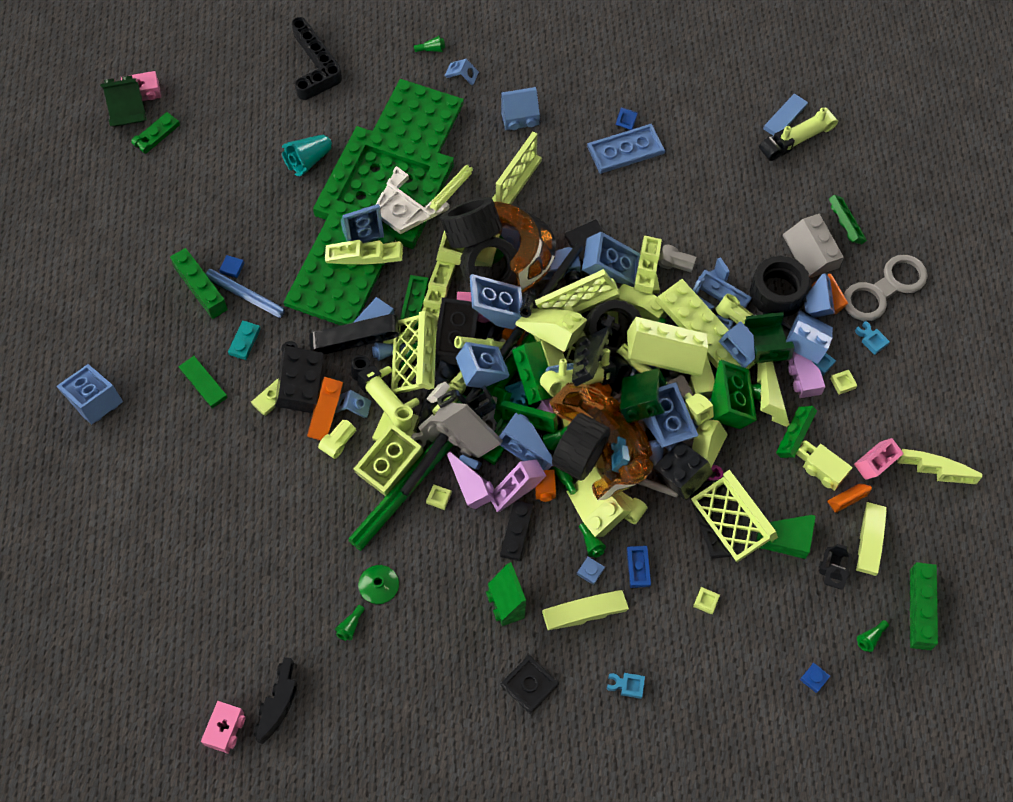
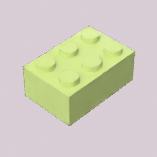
(388, 459)

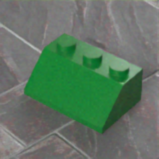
(531, 366)

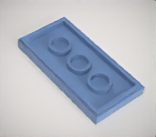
(625, 148)

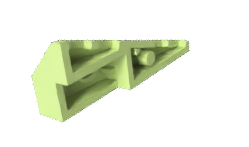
(771, 396)

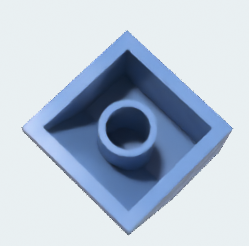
(520, 108)
(481, 365)

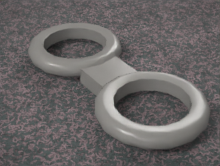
(885, 287)

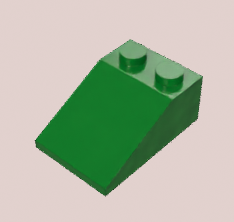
(733, 396)
(506, 596)

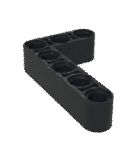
(328, 69)

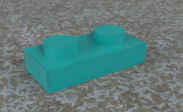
(244, 340)

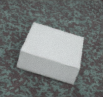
(439, 390)

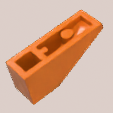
(324, 411)

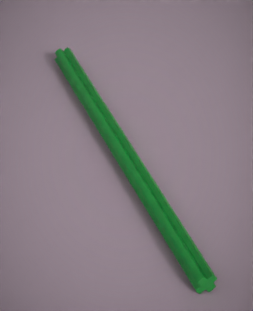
(395, 498)

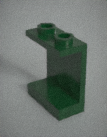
(124, 101)
(769, 338)
(641, 395)

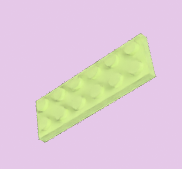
(693, 314)

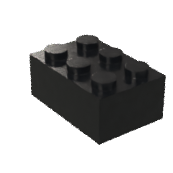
(455, 320)
(298, 379)

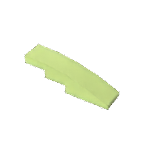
(363, 253)
(647, 264)
(438, 287)
(946, 469)
(871, 539)
(584, 610)

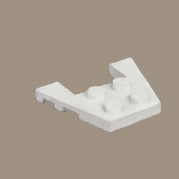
(399, 209)

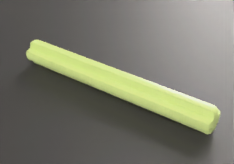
(451, 187)

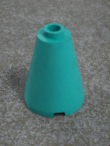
(305, 153)

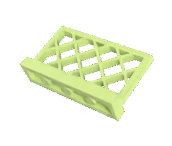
(518, 171)
(586, 297)
(424, 352)
(750, 510)

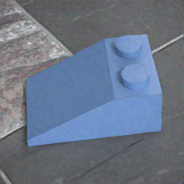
(363, 224)
(612, 256)
(496, 300)
(810, 337)
(90, 393)
(675, 423)
(524, 442)

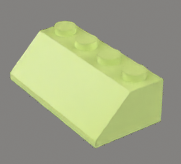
(667, 346)

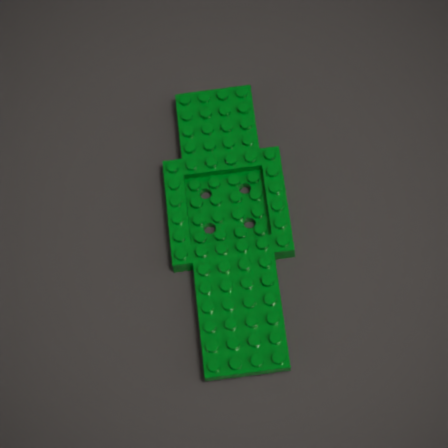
(406, 137)

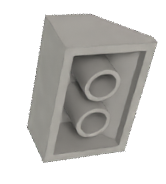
(814, 246)
(466, 430)

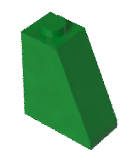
(793, 536)

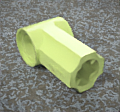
(731, 308)
(335, 442)
(636, 505)

